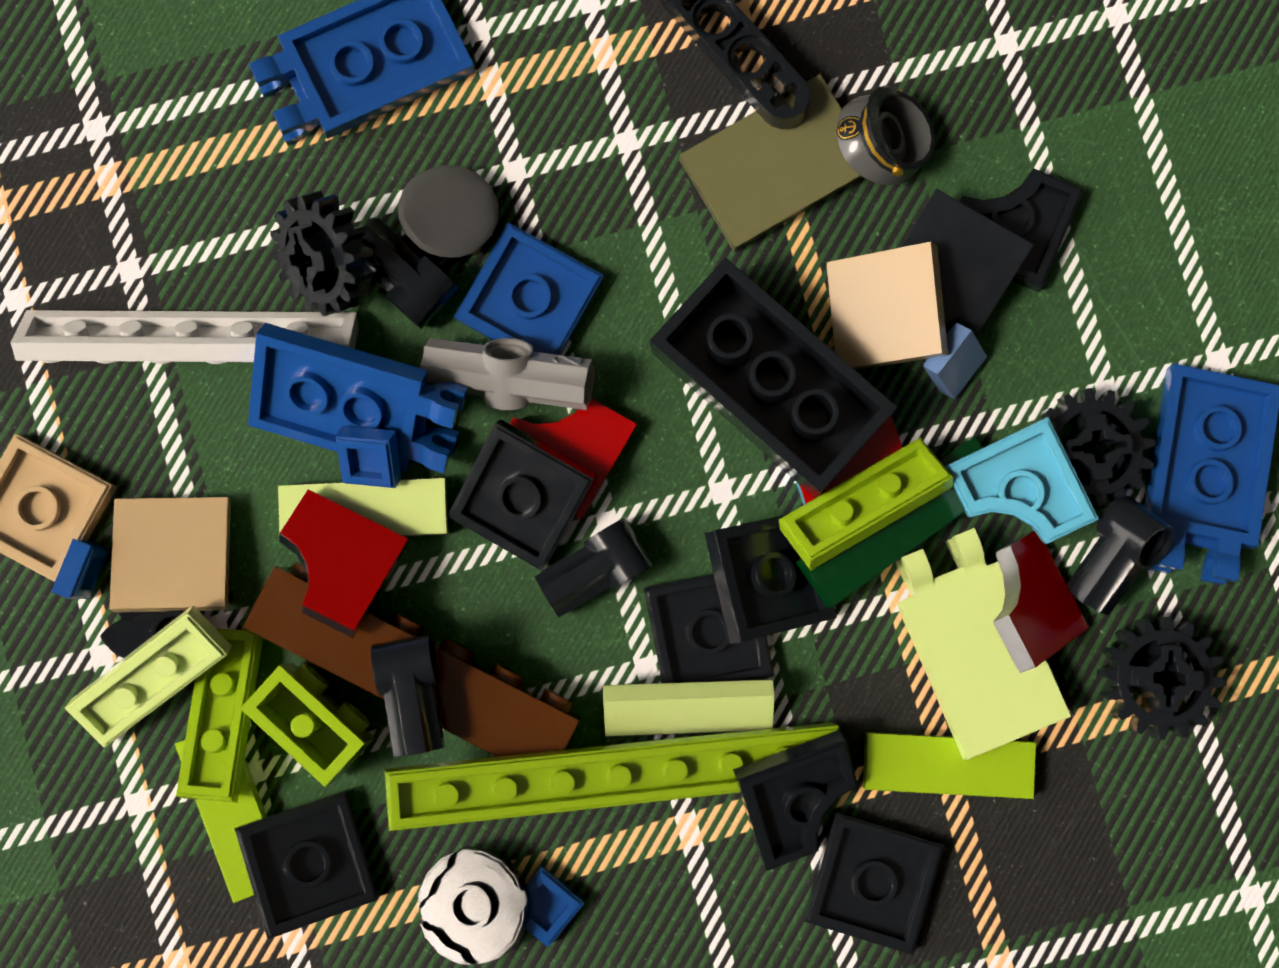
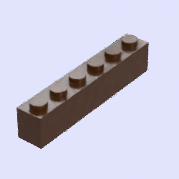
(473, 701)

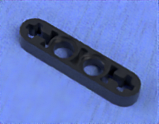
(743, 36)

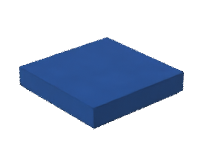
(529, 293)

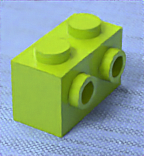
(309, 722)

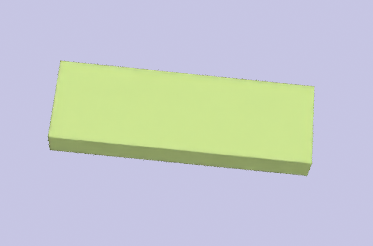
(410, 509)
(148, 676)
(688, 707)

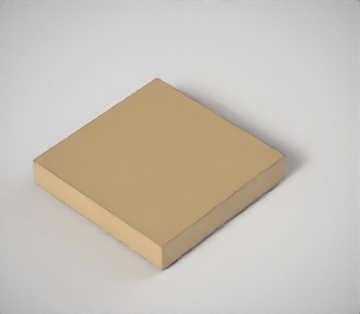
(888, 306)
(46, 505)
(170, 554)

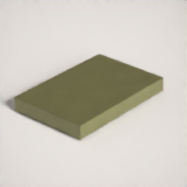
(767, 175)

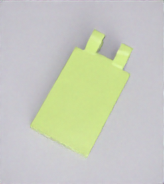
(964, 655)

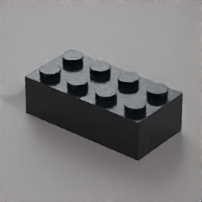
(771, 377)

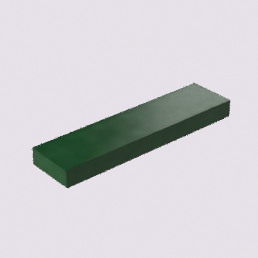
(871, 556)

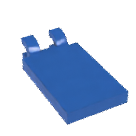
(362, 64)
(317, 386)
(1212, 466)

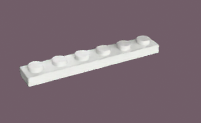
(164, 335)

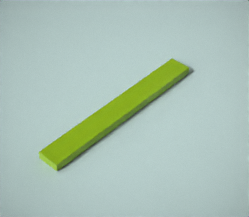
(580, 777)

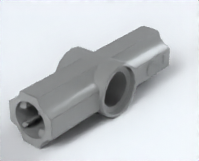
(510, 373)

